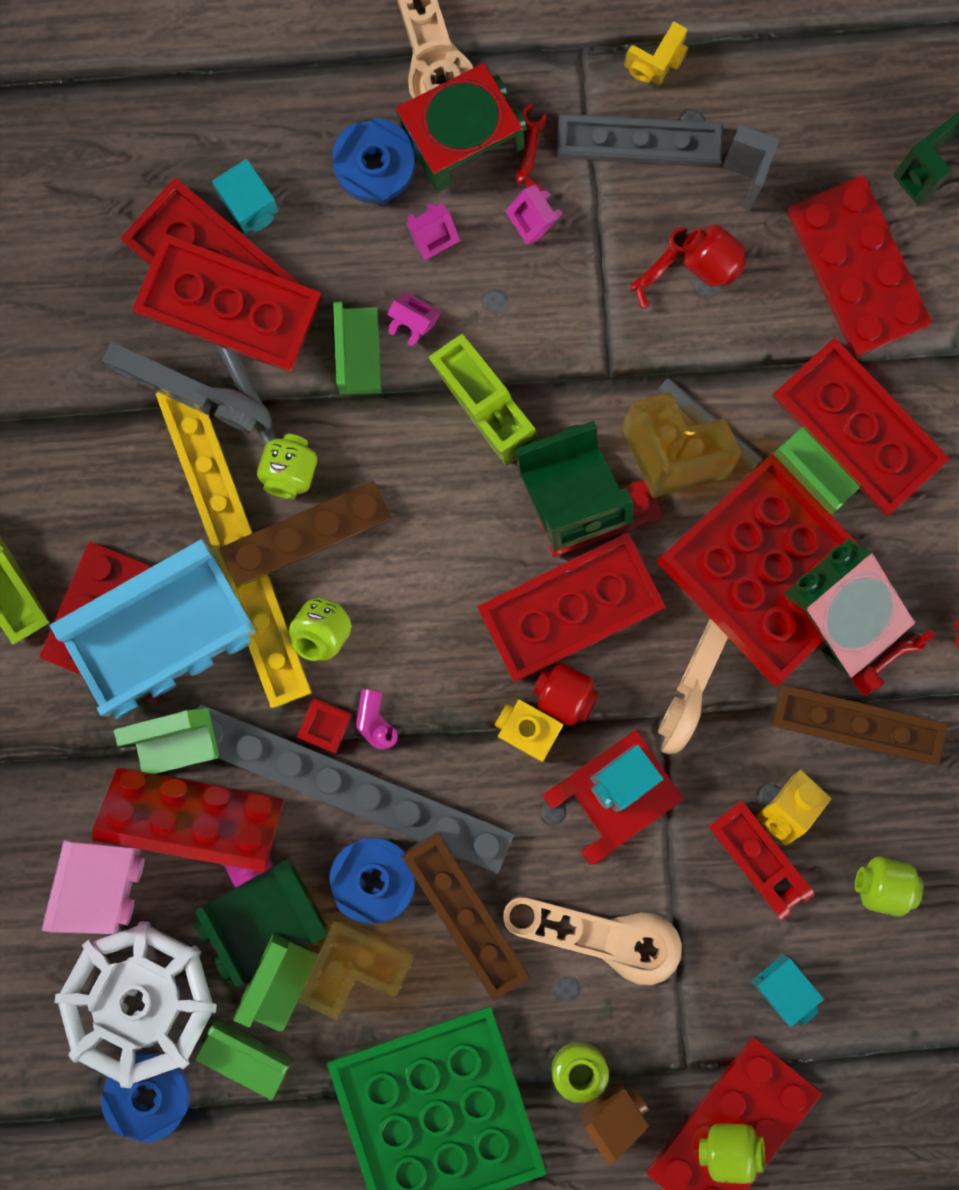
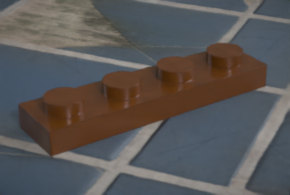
(305, 534)
(859, 725)
(465, 916)

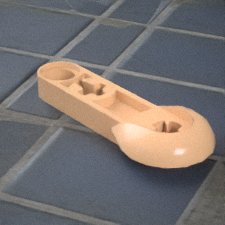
(431, 47)
(684, 714)
(608, 939)

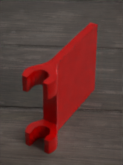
(611, 825)

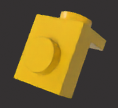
(668, 54)
(794, 808)

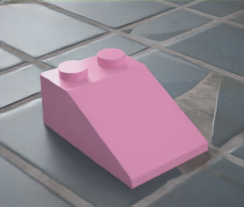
(93, 887)

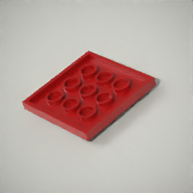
(746, 559)

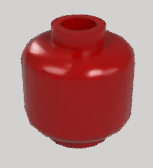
(714, 255)
(566, 694)

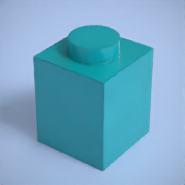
(246, 197)
(625, 779)
(788, 991)

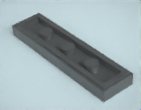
(640, 140)

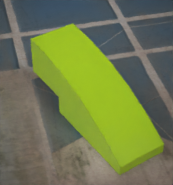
(483, 398)
(19, 606)

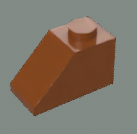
(615, 1121)

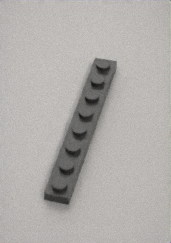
(358, 791)

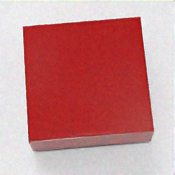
(324, 725)

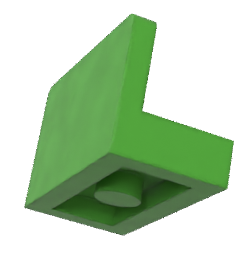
(357, 350)
(816, 470)
(171, 740)
(276, 984)
(244, 1059)

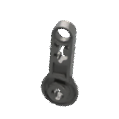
(231, 405)

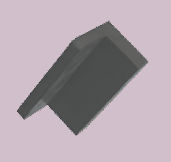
(751, 156)

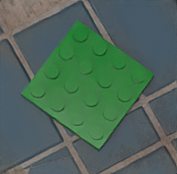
(438, 1109)

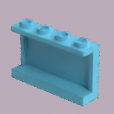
(155, 629)

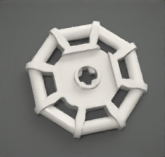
(145, 1027)

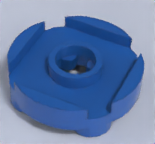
(374, 185)
(348, 885)
(140, 1121)

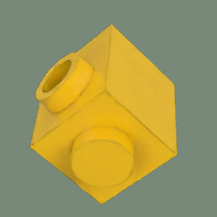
(528, 729)

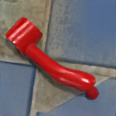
(529, 151)
(658, 267)
(869, 679)

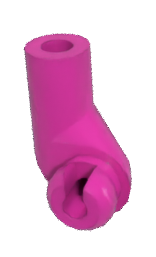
(372, 724)

